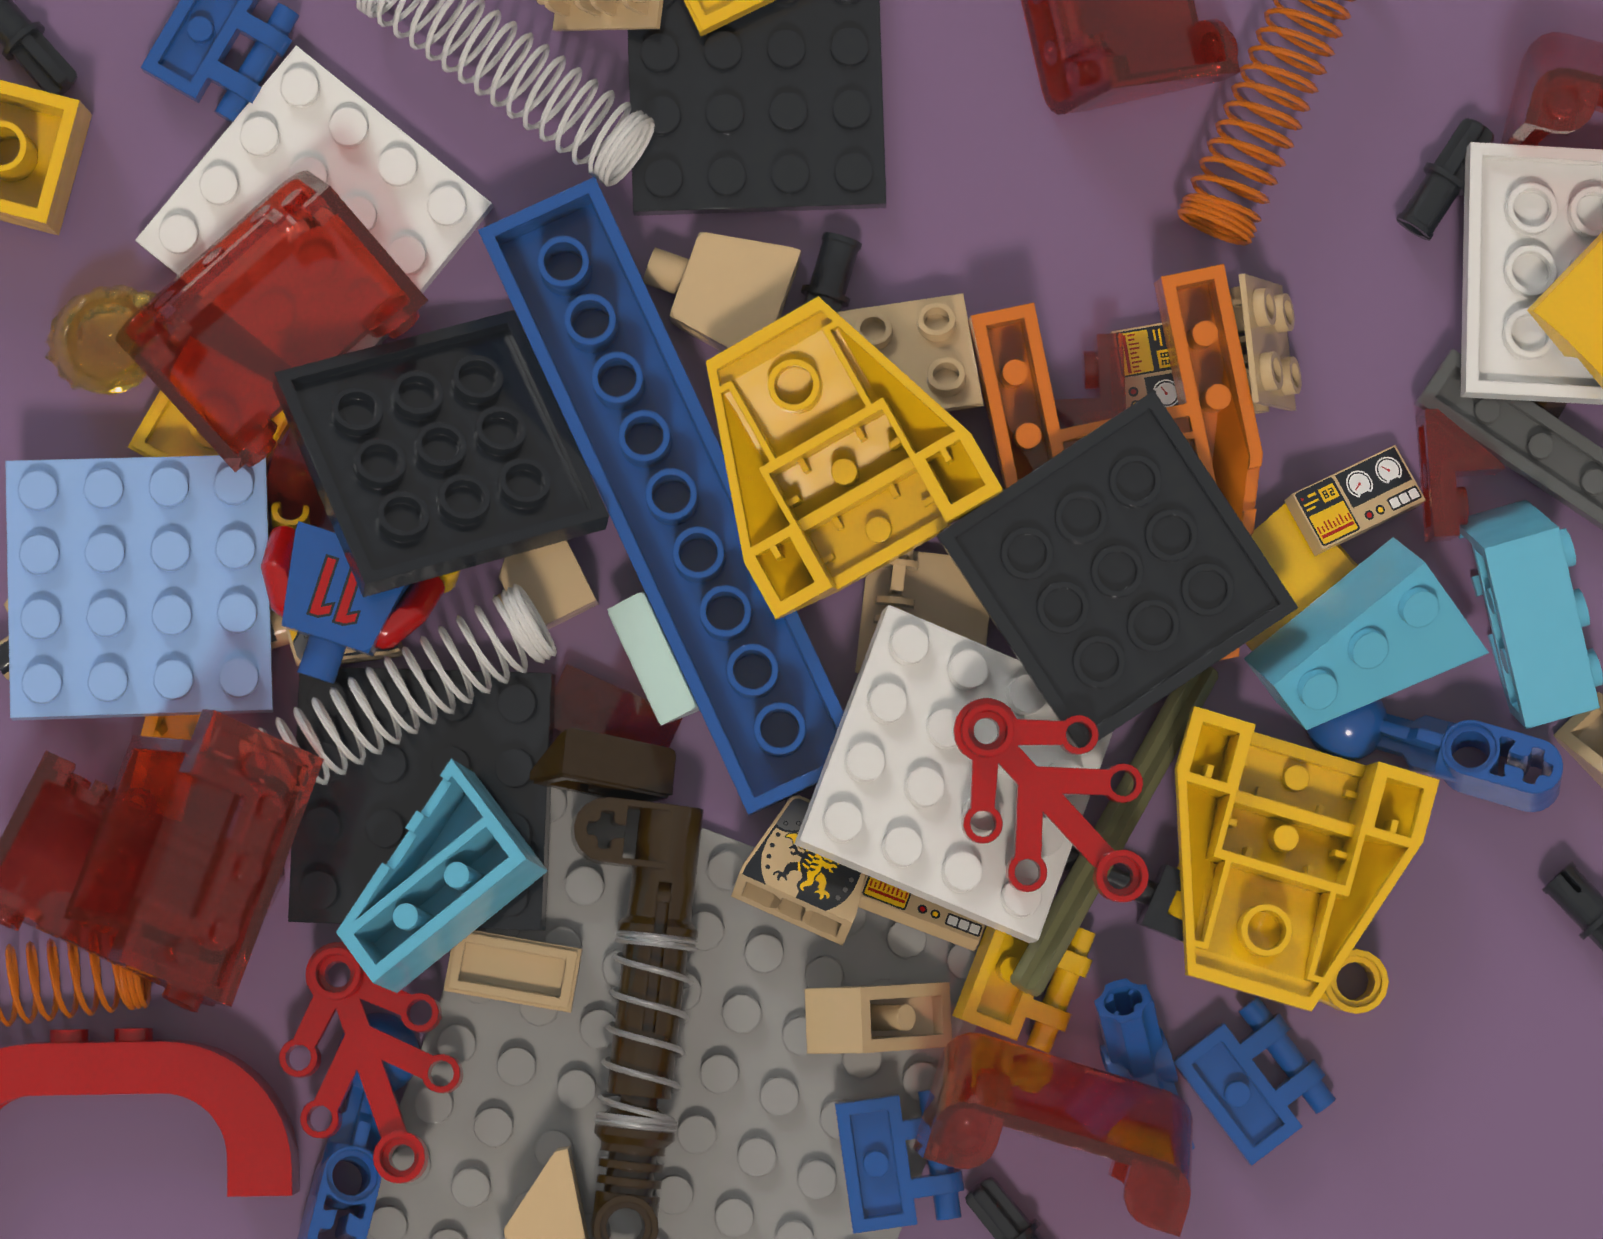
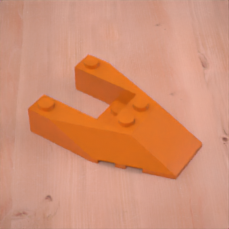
(1206, 370)

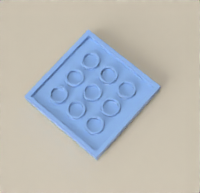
(137, 587)

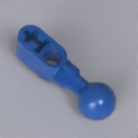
(1430, 745)
(356, 1145)

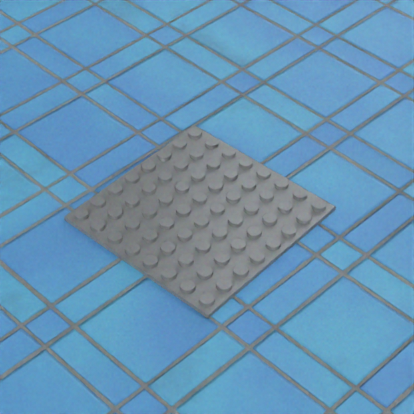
(753, 1110)

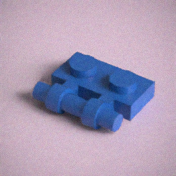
(198, 40)
(1238, 1092)
(879, 1170)

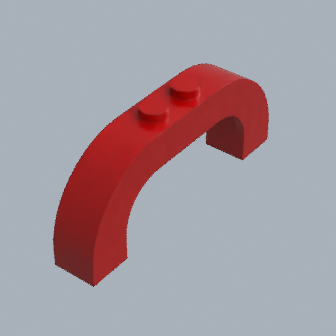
(242, 1103)

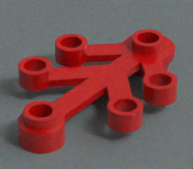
(1041, 792)
(364, 1051)

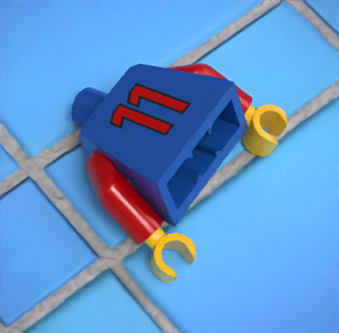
(320, 598)

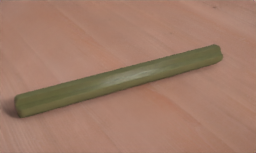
(1115, 827)

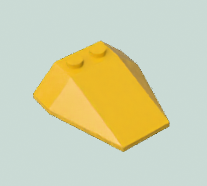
(834, 457)
(1285, 855)

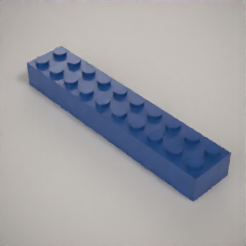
(665, 489)

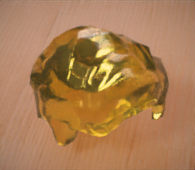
(85, 342)

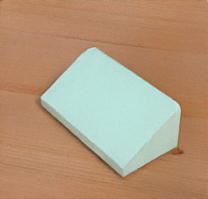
(652, 659)

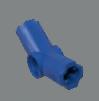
(1132, 1037)

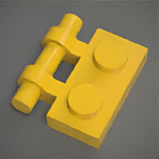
(1000, 1007)

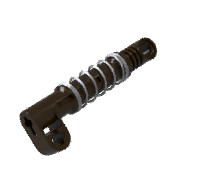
(649, 998)

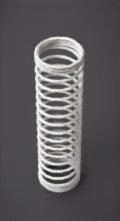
(615, 154)
(527, 632)

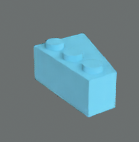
(1533, 613)
(1365, 639)
(440, 883)

